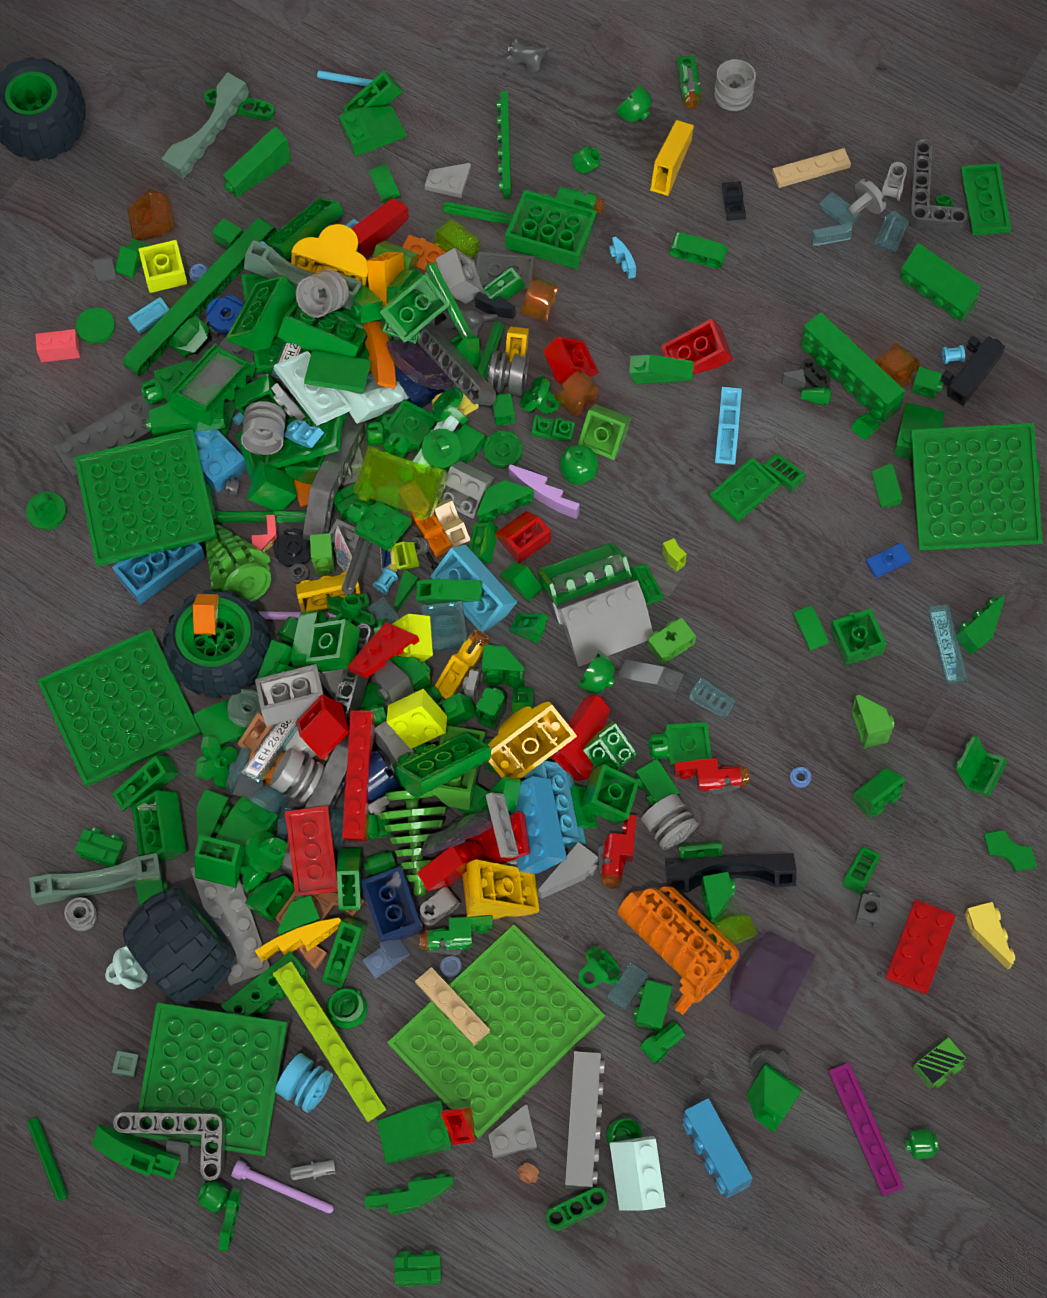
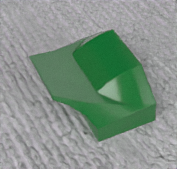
(190, 337)

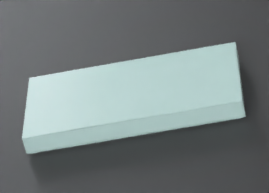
(318, 402)

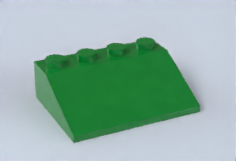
(550, 229)
(329, 334)

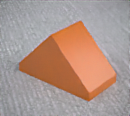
(205, 613)

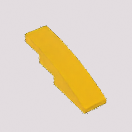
(308, 936)

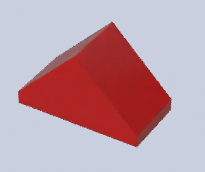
(459, 1125)

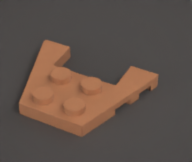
(324, 905)

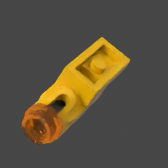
(461, 664)

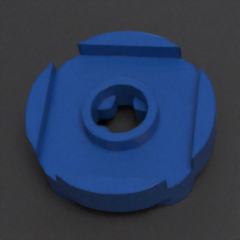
(223, 305)

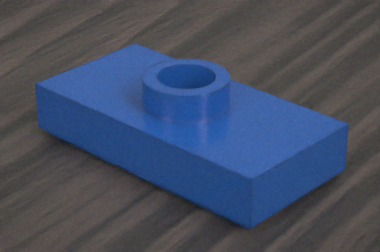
(888, 560)

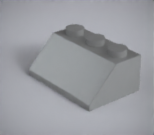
(288, 693)

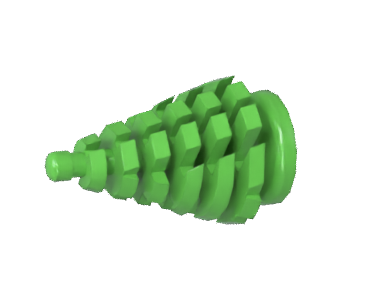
(237, 565)
(415, 838)

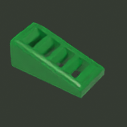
(790, 485)
(856, 882)

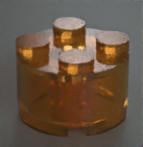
(539, 299)
(899, 364)
(577, 392)

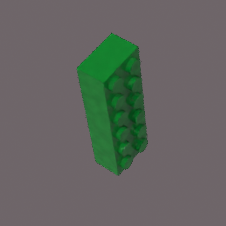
(852, 368)

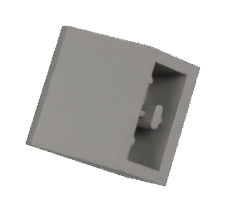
(466, 488)

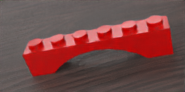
(357, 777)

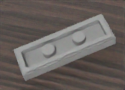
(502, 825)

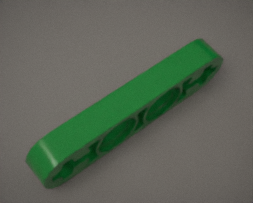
(253, 113)

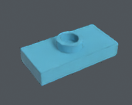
(149, 315)

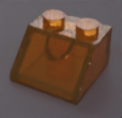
(150, 216)

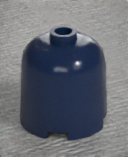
(380, 780)

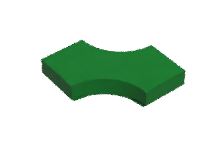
(1018, 856)
(228, 1227)

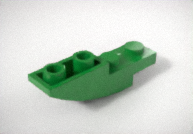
(134, 1155)
(420, 1194)

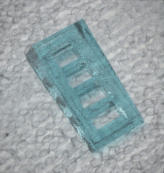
(709, 688)

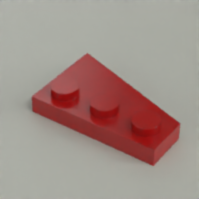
(382, 646)

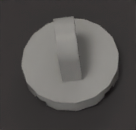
(869, 197)

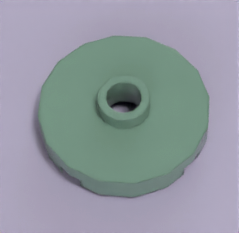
(245, 700)

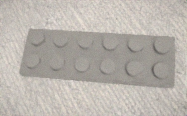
(236, 921)

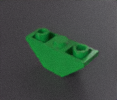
(503, 499)

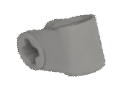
(894, 183)
(440, 904)

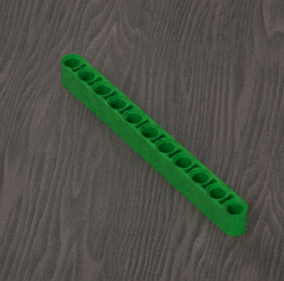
(196, 299)

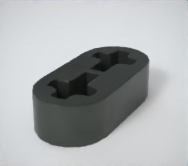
(816, 373)

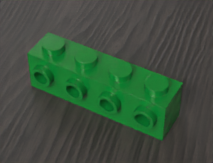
(262, 991)

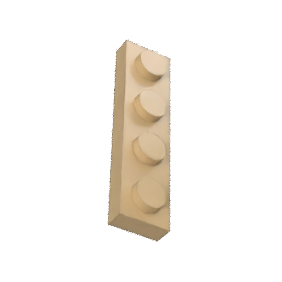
(811, 168)
(452, 1006)

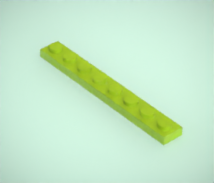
(329, 1042)

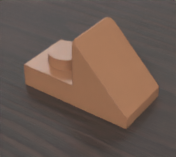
(255, 733)

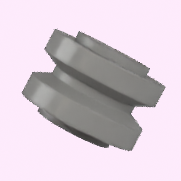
(77, 905)

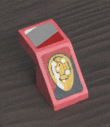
(266, 541)

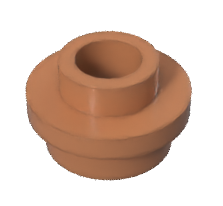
(528, 1173)

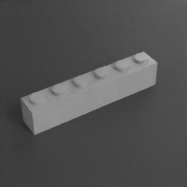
(583, 1119)

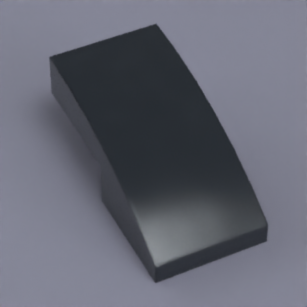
(733, 200)
(500, 307)

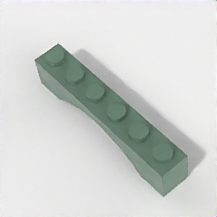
(184, 154)
(268, 263)
(62, 887)

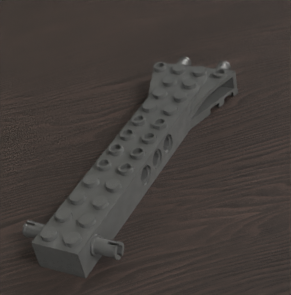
(124, 424)

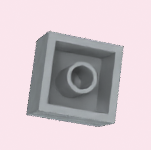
(460, 275)

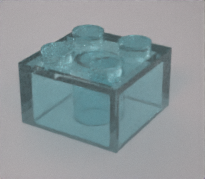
(447, 625)

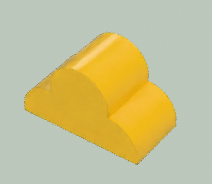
(333, 250)
(528, 740)
(498, 890)

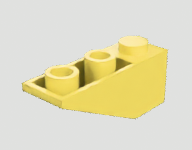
(986, 928)

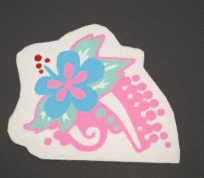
(342, 552)

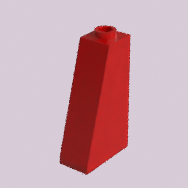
(380, 226)
(586, 723)

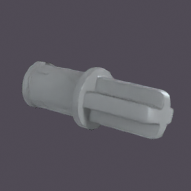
(314, 1170)

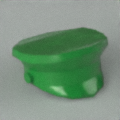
(346, 1008)

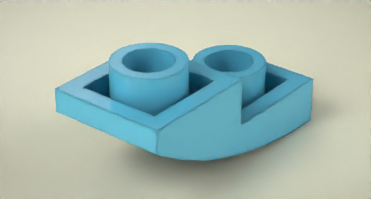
(623, 256)
(302, 433)

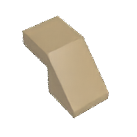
(451, 523)

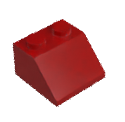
(568, 357)

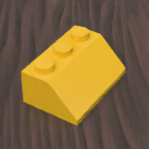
(314, 594)

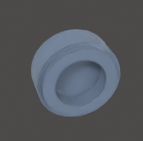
(451, 966)

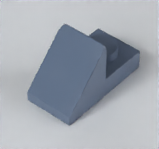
(387, 956)

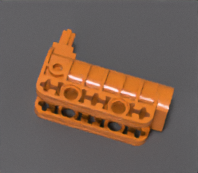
(680, 940)

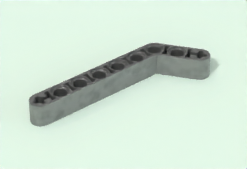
(455, 365)
(330, 477)
(327, 790)

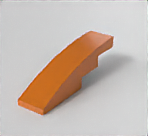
(381, 361)
(433, 532)

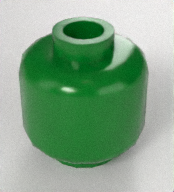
(586, 159)
(922, 1144)
(213, 1196)

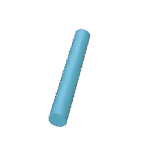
(343, 78)

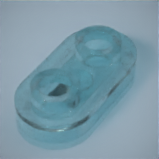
(336, 822)

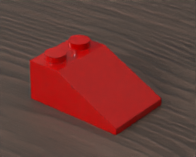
(702, 345)

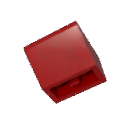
(524, 536)
(323, 725)

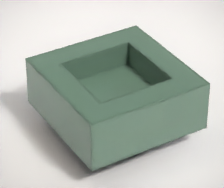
(125, 1064)

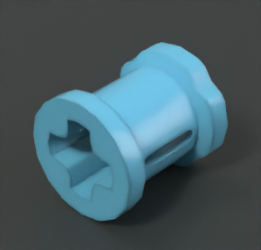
(953, 354)
(385, 581)

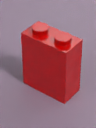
(450, 865)

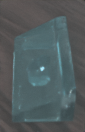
(891, 232)

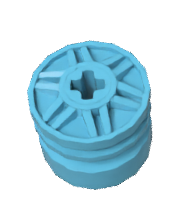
(306, 1084)

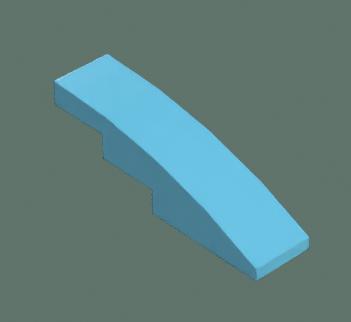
(728, 426)

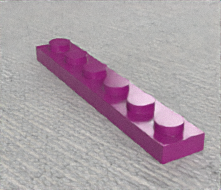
(865, 1130)

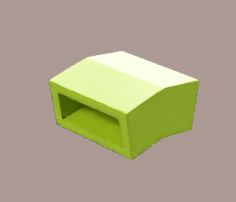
(673, 554)
(405, 555)

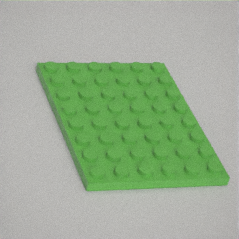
(532, 1024)

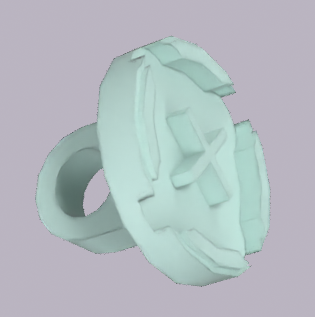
(127, 970)

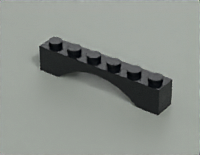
(772, 869)

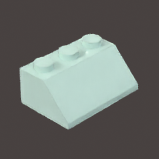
(374, 401)
(637, 1174)

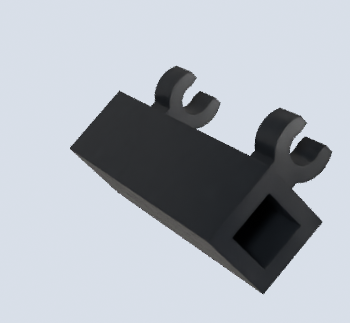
(975, 371)

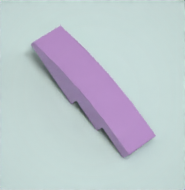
(543, 492)

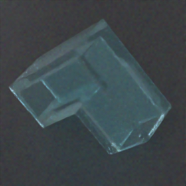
(282, 826)

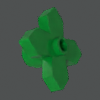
(351, 608)
(215, 761)

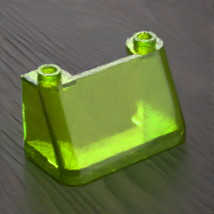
(400, 483)

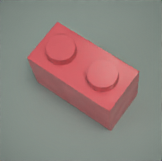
(57, 345)

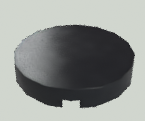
(292, 548)

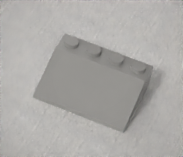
(606, 622)

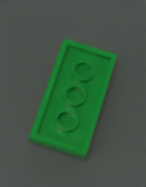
(985, 199)

